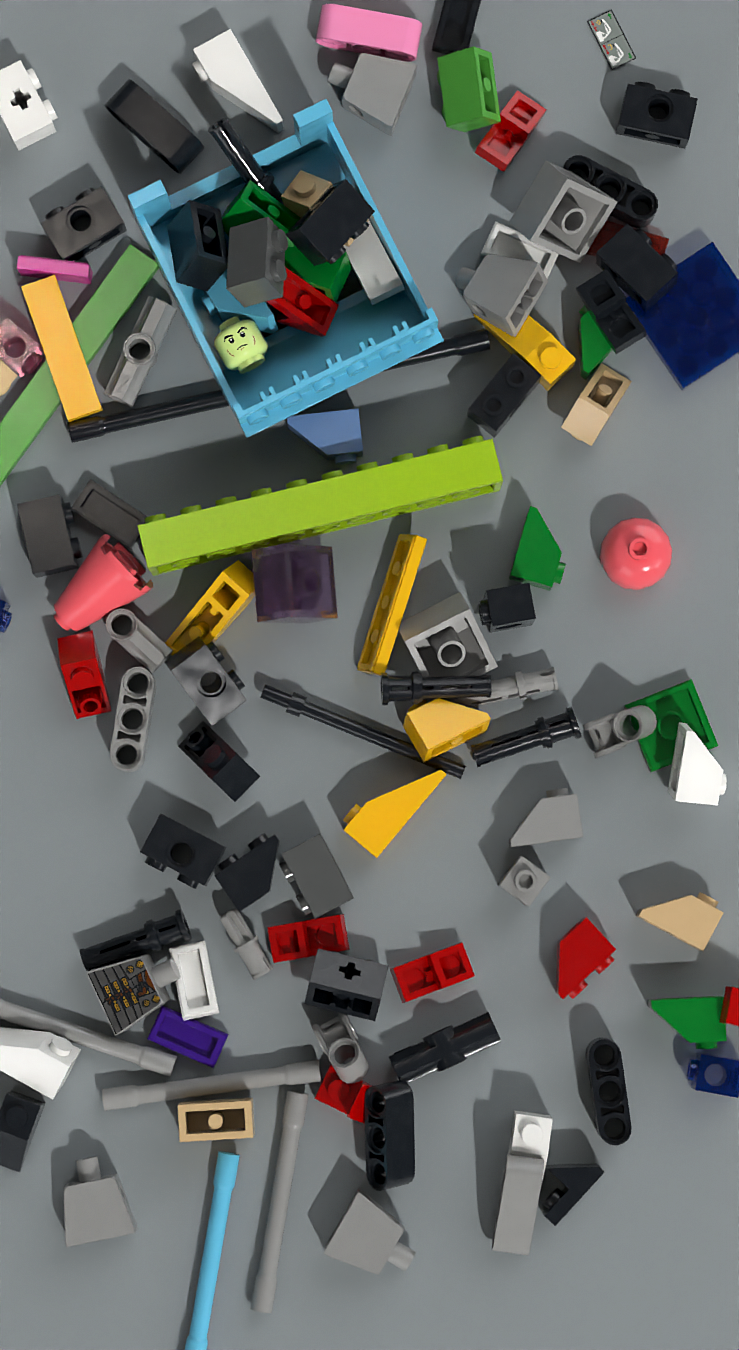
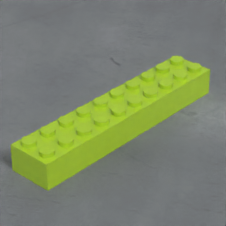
(320, 506)

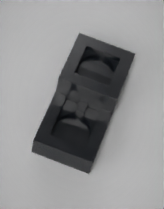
(610, 311)

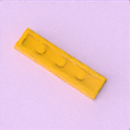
(61, 348)
(391, 604)

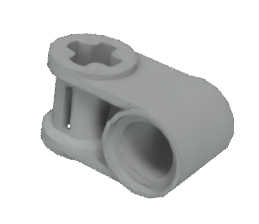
(615, 730)
(340, 1043)

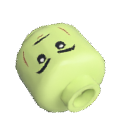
(240, 345)

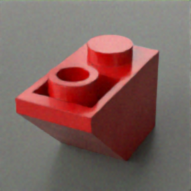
(83, 674)
(580, 954)

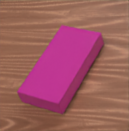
(63, 270)

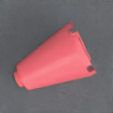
(102, 583)

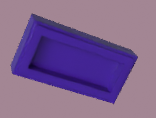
(188, 1036)

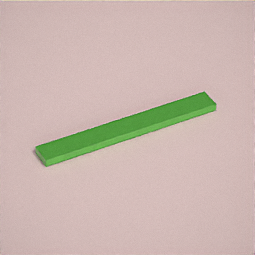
(92, 329)

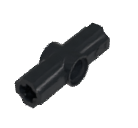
(445, 1048)

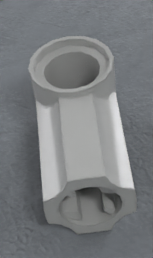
(140, 641)

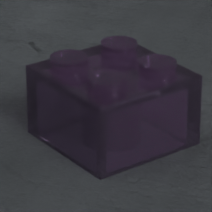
(294, 583)

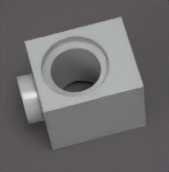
(524, 881)

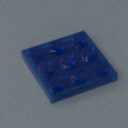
(697, 319)

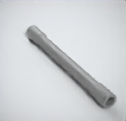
(143, 1056)
(135, 1095)
(266, 1278)

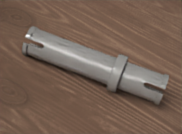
(513, 687)

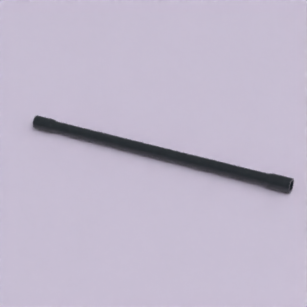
(100, 425)

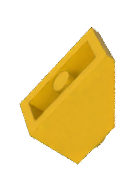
(442, 726)

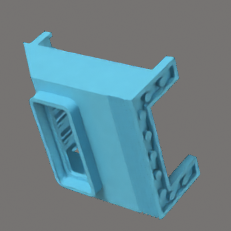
(297, 365)

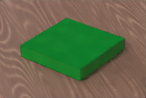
(672, 706)

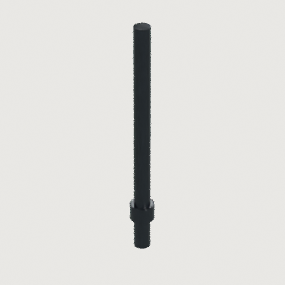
(297, 704)

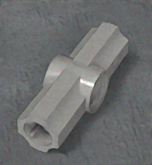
(148, 330)

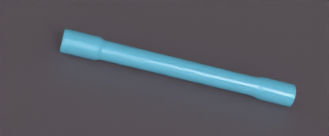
(223, 1184)

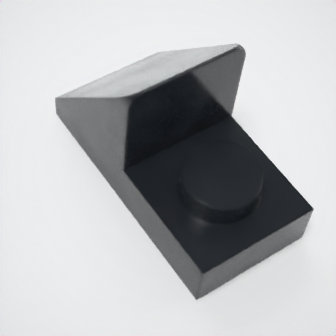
(577, 1179)

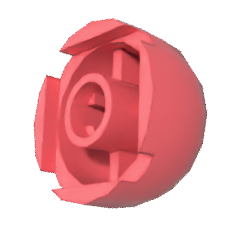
(636, 553)

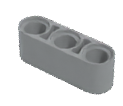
(130, 701)
(517, 1204)

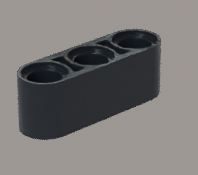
(154, 126)
(628, 191)
(619, 1105)
(389, 1135)

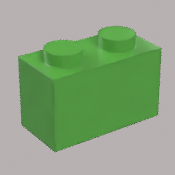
(468, 89)

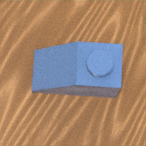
(331, 434)

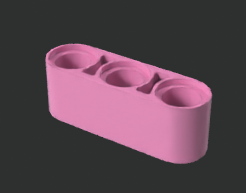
(368, 32)

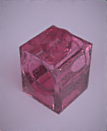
(30, 360)

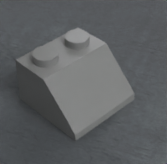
(562, 212)
(447, 641)

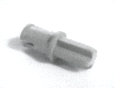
(246, 943)

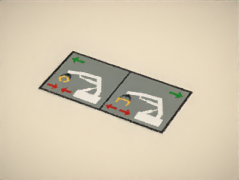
(611, 39)

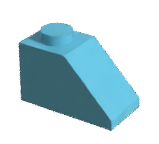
(226, 306)

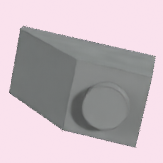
(550, 820)

